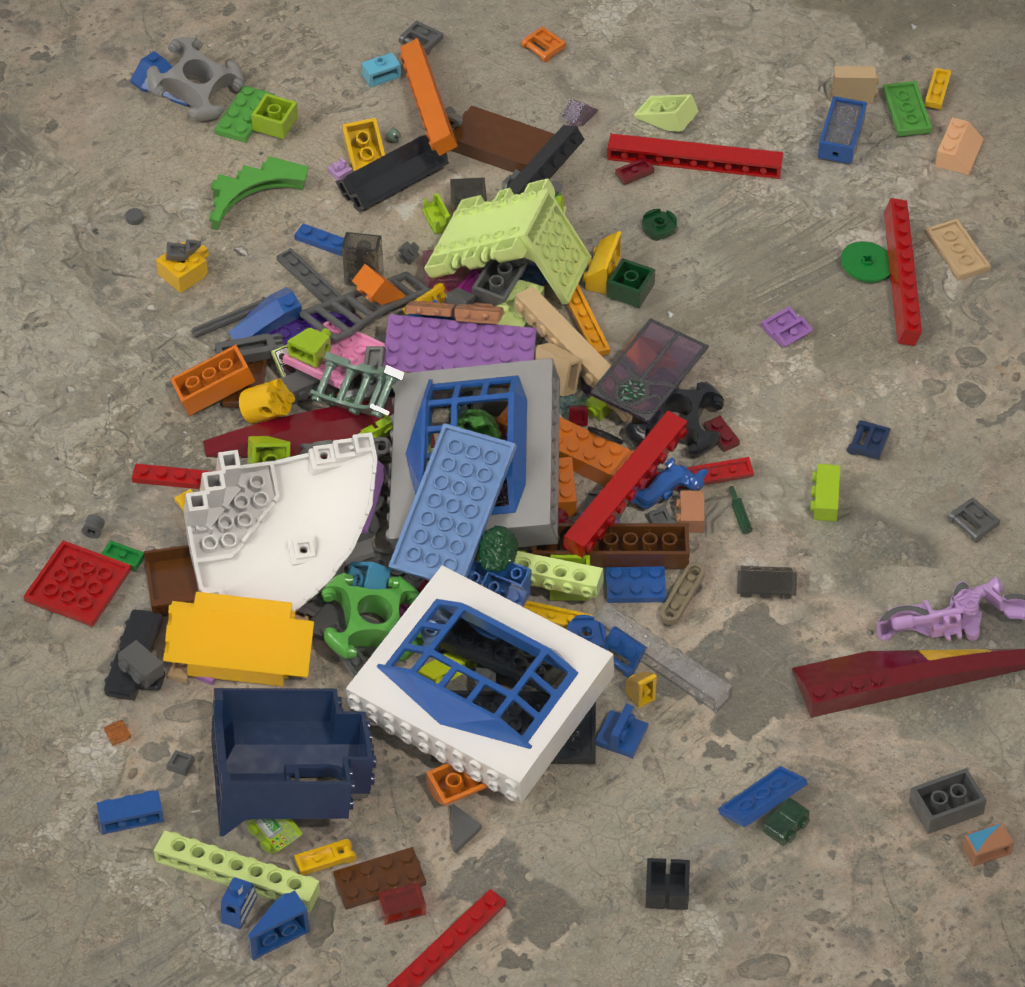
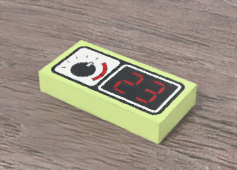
(283, 368)

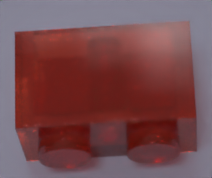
(402, 903)

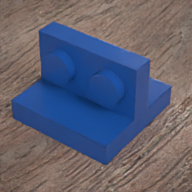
(622, 732)

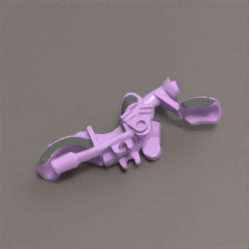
(960, 615)

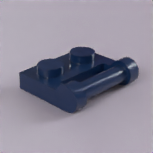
(874, 442)

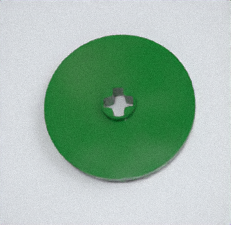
(865, 261)

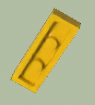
(937, 88)

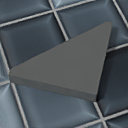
(463, 827)

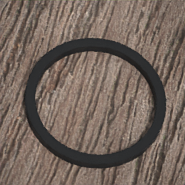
(611, 437)

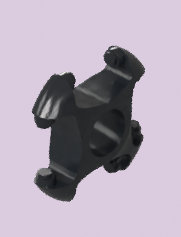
(690, 404)

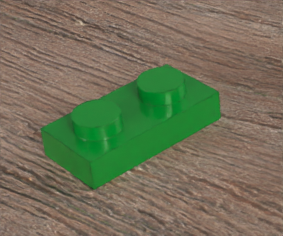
(124, 554)

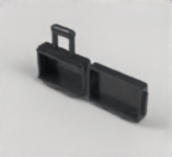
(144, 628)

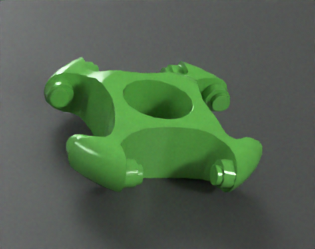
(360, 600)

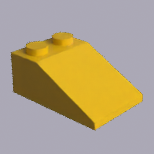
(362, 142)

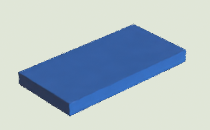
(762, 796)

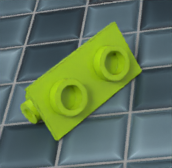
(384, 428)

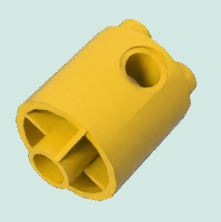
(265, 402)

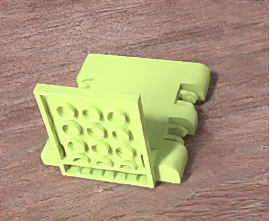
(512, 229)

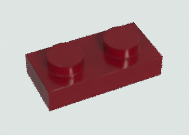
(634, 171)
(727, 437)

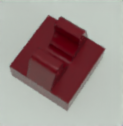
(578, 415)

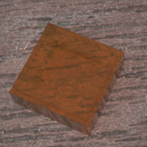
(117, 732)

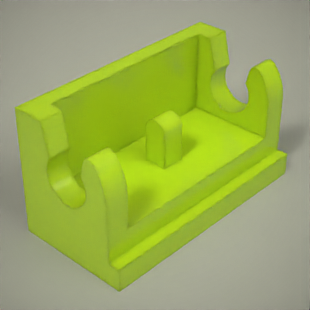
(436, 214)

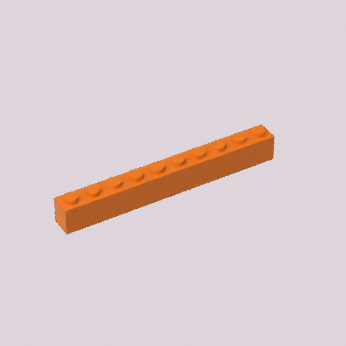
(427, 97)

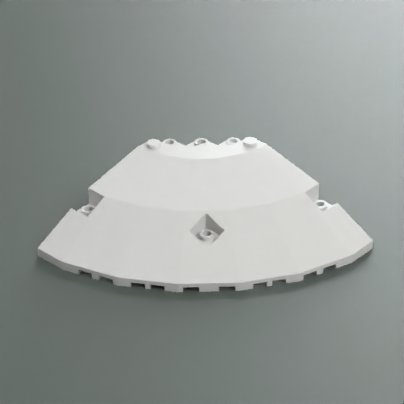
(259, 516)

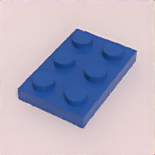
(635, 584)

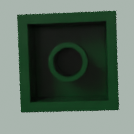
(631, 282)

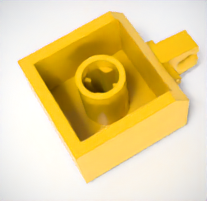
(184, 273)

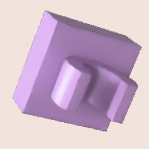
(339, 169)

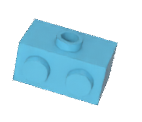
(381, 70)

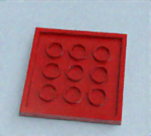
(77, 583)

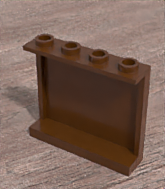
(170, 577)

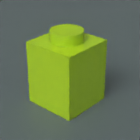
(597, 408)

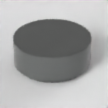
(134, 216)

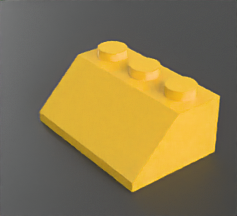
(603, 264)

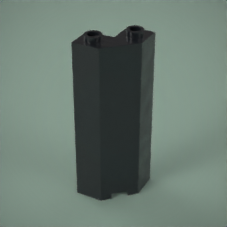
(391, 173)

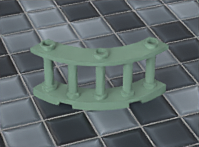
(385, 375)

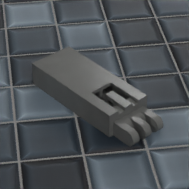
(254, 347)

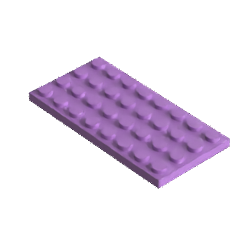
(439, 344)

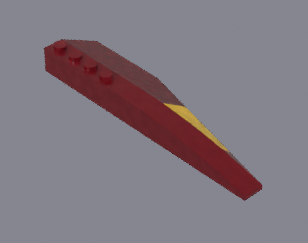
(889, 675)

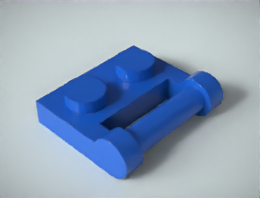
(627, 648)

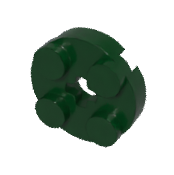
(655, 231)

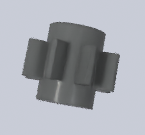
(408, 252)

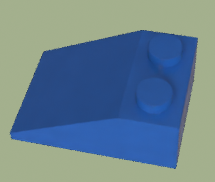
(279, 925)

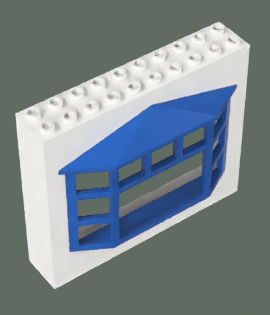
(453, 725)

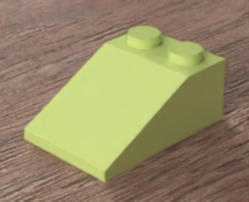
(668, 111)

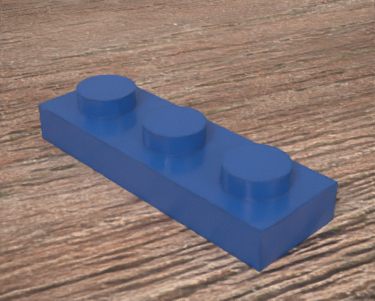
(319, 239)

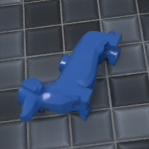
(667, 481)

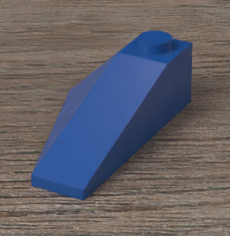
(139, 77)
(269, 315)

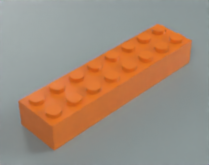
(591, 454)

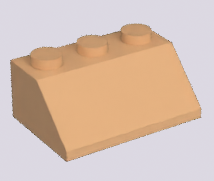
(959, 147)

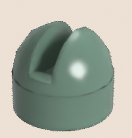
(392, 134)

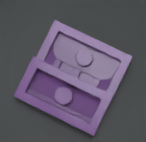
(786, 327)

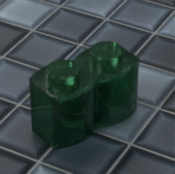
(786, 821)

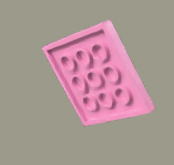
(349, 348)

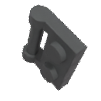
(424, 34)
(977, 515)

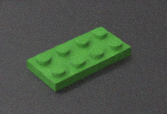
(907, 108)
(237, 119)

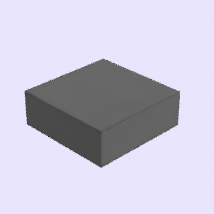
(180, 763)

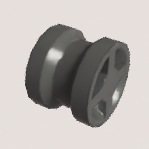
(93, 526)

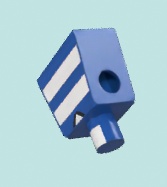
(238, 897)

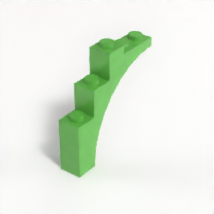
(273, 174)

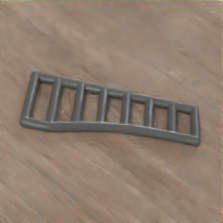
(370, 315)

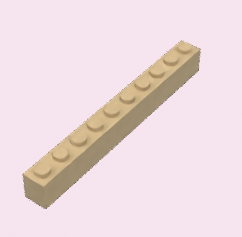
(560, 332)

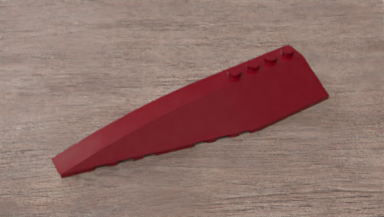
(300, 428)

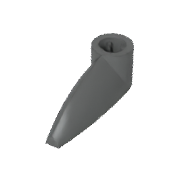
(455, 119)

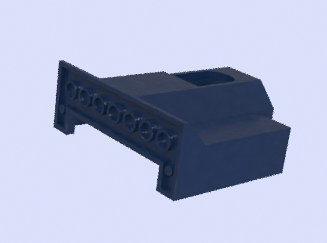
(285, 733)

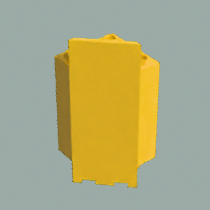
(238, 639)

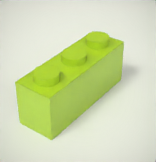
(825, 492)

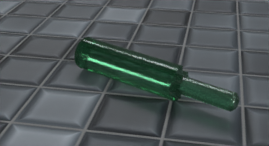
(740, 512)

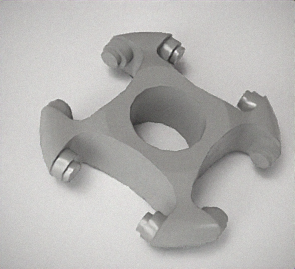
(195, 64)

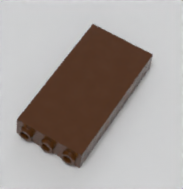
(498, 139)

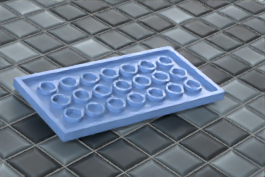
(452, 503)

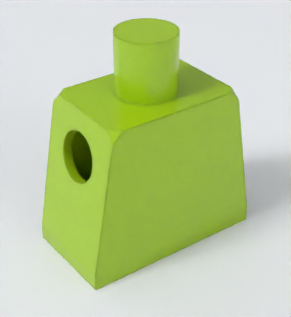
(310, 346)

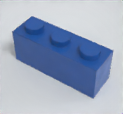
(130, 812)

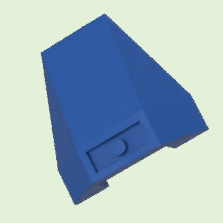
(511, 584)

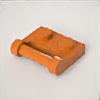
(546, 40)

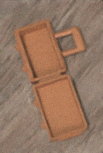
(466, 313)

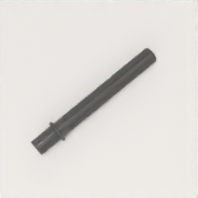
(225, 319)

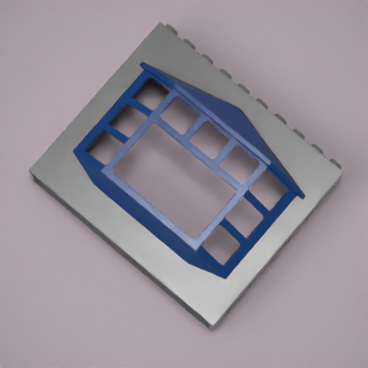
(531, 426)

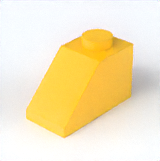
(641, 688)

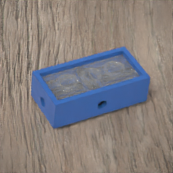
(842, 130)

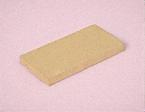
(958, 249)

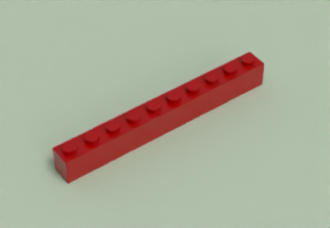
(695, 156)
(902, 272)
(625, 484)

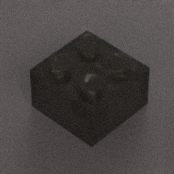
(466, 188)

